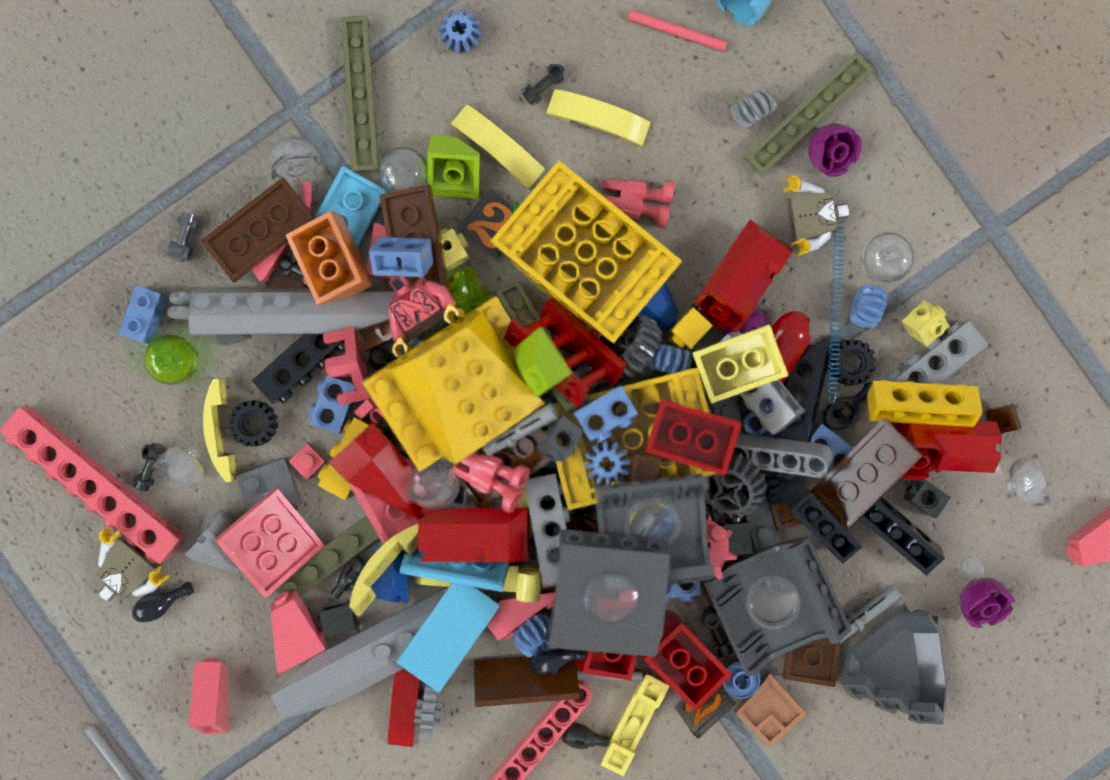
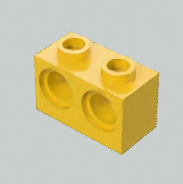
(688, 330)

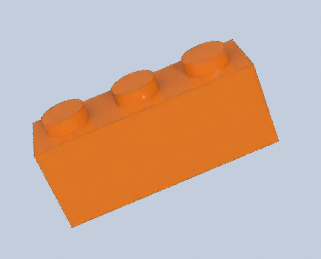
(329, 259)

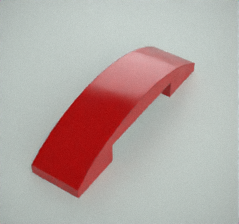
(403, 708)

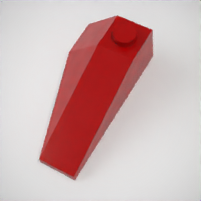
(377, 468)

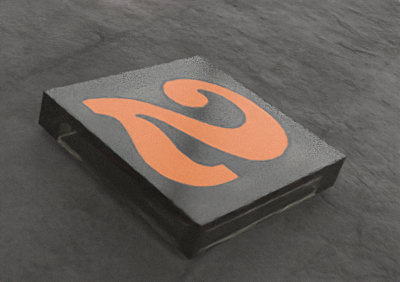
(486, 221)
(708, 714)

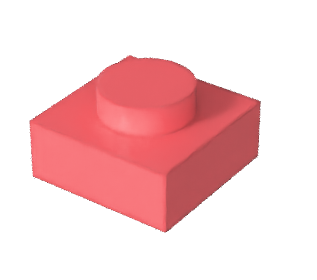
(307, 461)

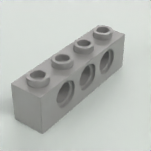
(968, 343)
(785, 406)
(538, 490)

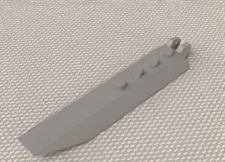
(276, 311)
(352, 663)

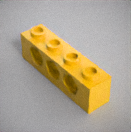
(924, 403)

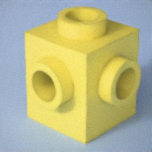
(457, 254)
(926, 323)

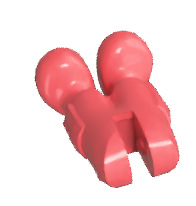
(634, 192)
(482, 474)

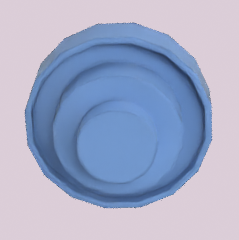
(738, 683)

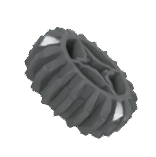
(637, 345)
(729, 492)

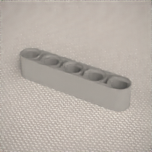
(779, 459)

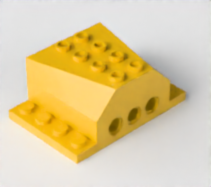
(585, 252)
(681, 388)
(454, 389)

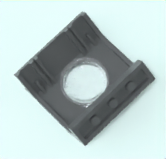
(663, 510)
(610, 593)
(776, 603)

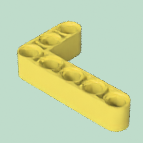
(521, 578)

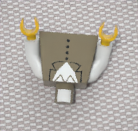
(811, 214)
(125, 568)

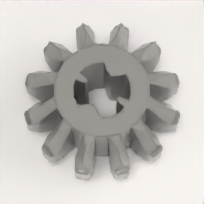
(754, 108)

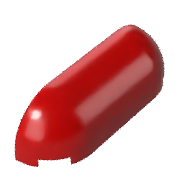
(791, 337)

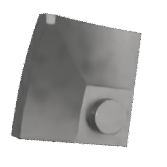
(260, 481)

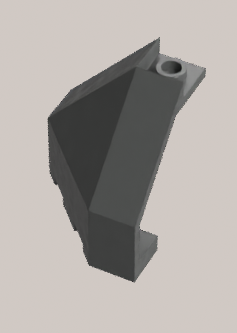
(900, 667)

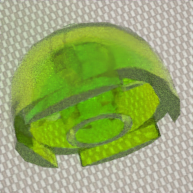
(466, 290)
(170, 359)

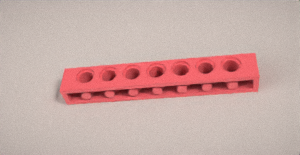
(17, 434)

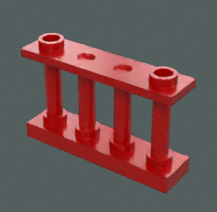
(580, 340)

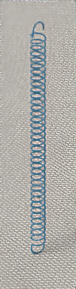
(841, 241)

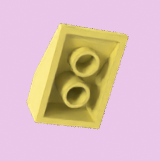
(740, 364)

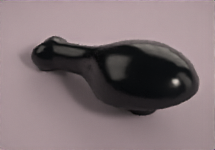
(844, 410)
(156, 604)
(551, 660)

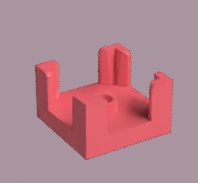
(347, 365)

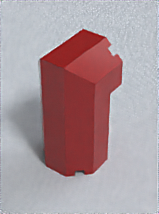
(742, 277)
(952, 447)
(474, 535)

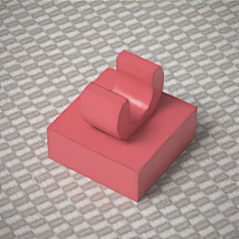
(370, 408)

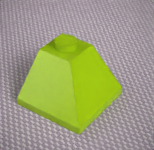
(453, 168)
(540, 363)

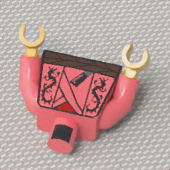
(417, 309)

